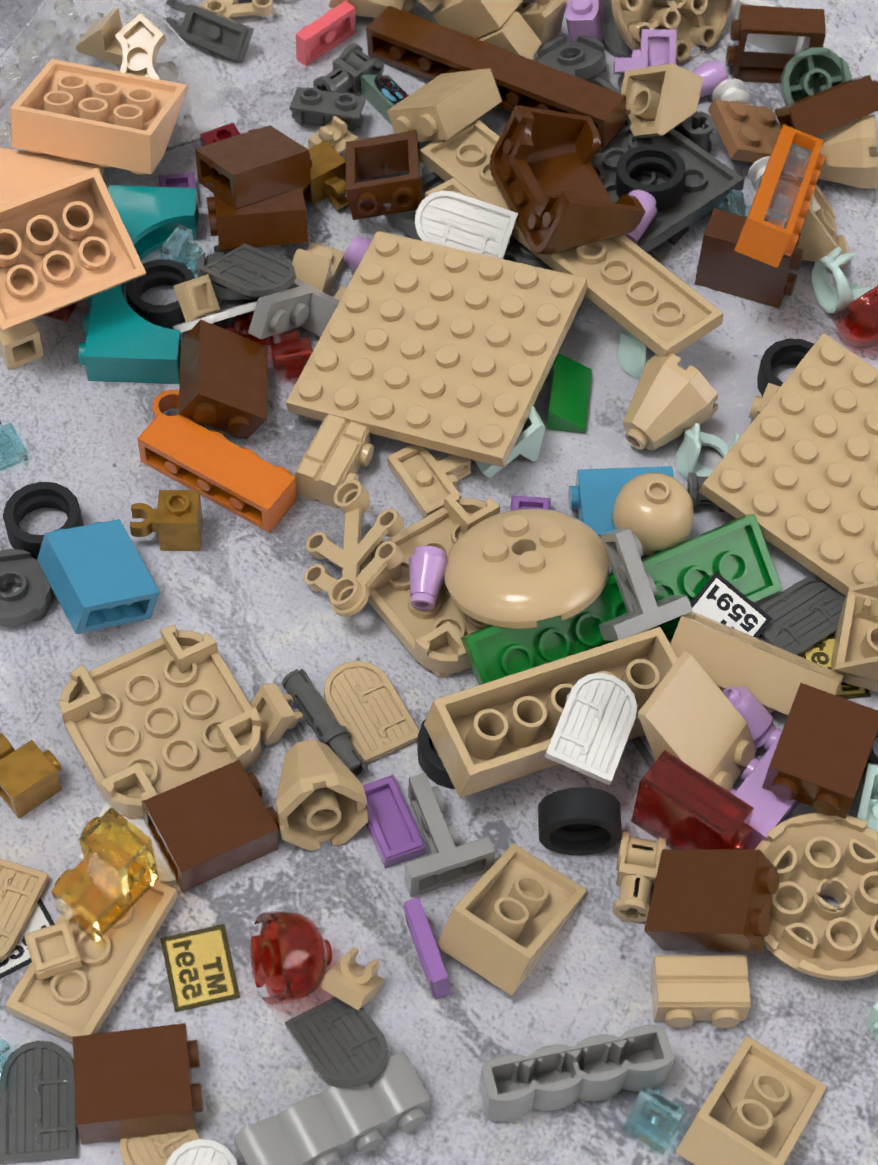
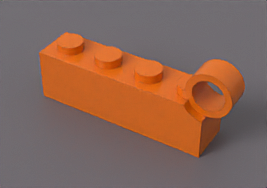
(215, 466)

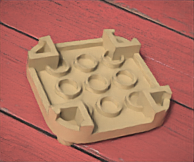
(434, 634)
(158, 719)

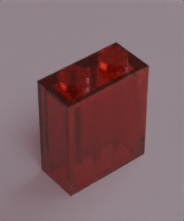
(690, 808)

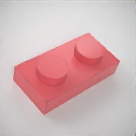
(325, 33)

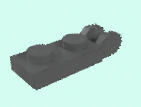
(211, 30)

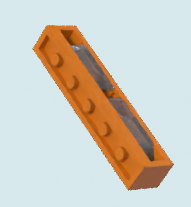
(782, 197)

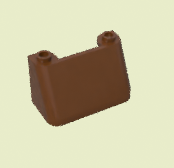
(551, 184)

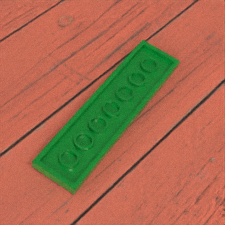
(731, 550)

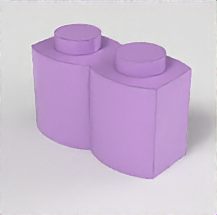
(585, 18)

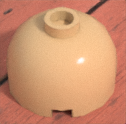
(655, 511)

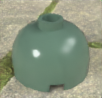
(811, 73)

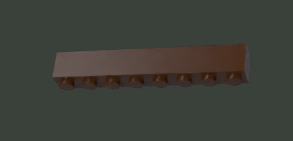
(436, 50)

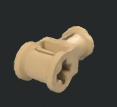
(637, 871)

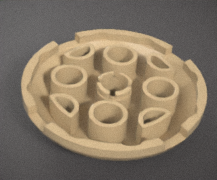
(526, 568)
(818, 859)

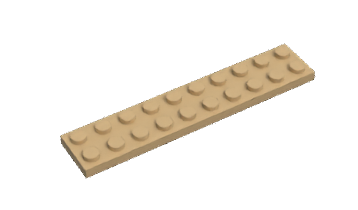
(618, 272)

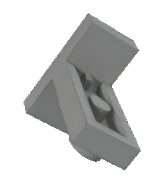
(293, 308)
(636, 589)
(448, 859)

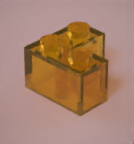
(110, 878)

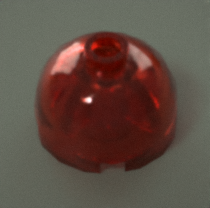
(861, 324)
(288, 956)

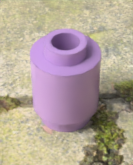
(753, 712)

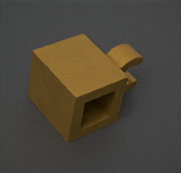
(327, 176)
(175, 519)
(27, 776)

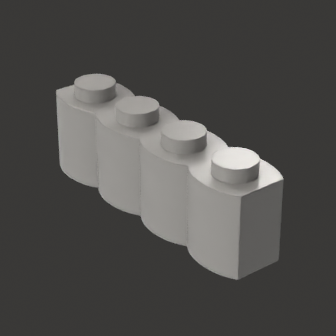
(563, 1073)
(338, 1120)

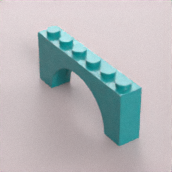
(118, 340)

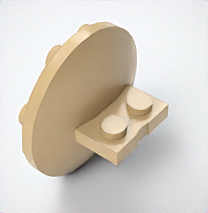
(695, 21)

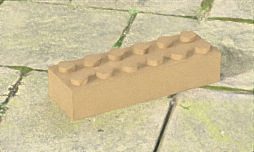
(507, 724)

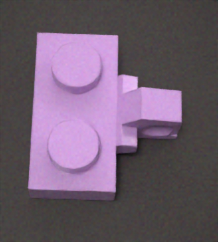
(657, 48)

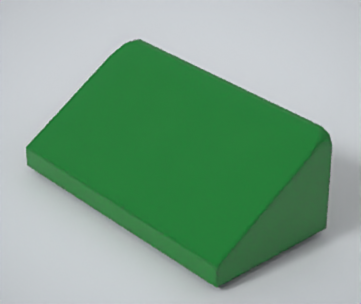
(569, 395)

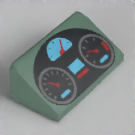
(382, 92)

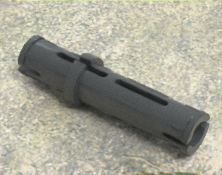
(323, 721)

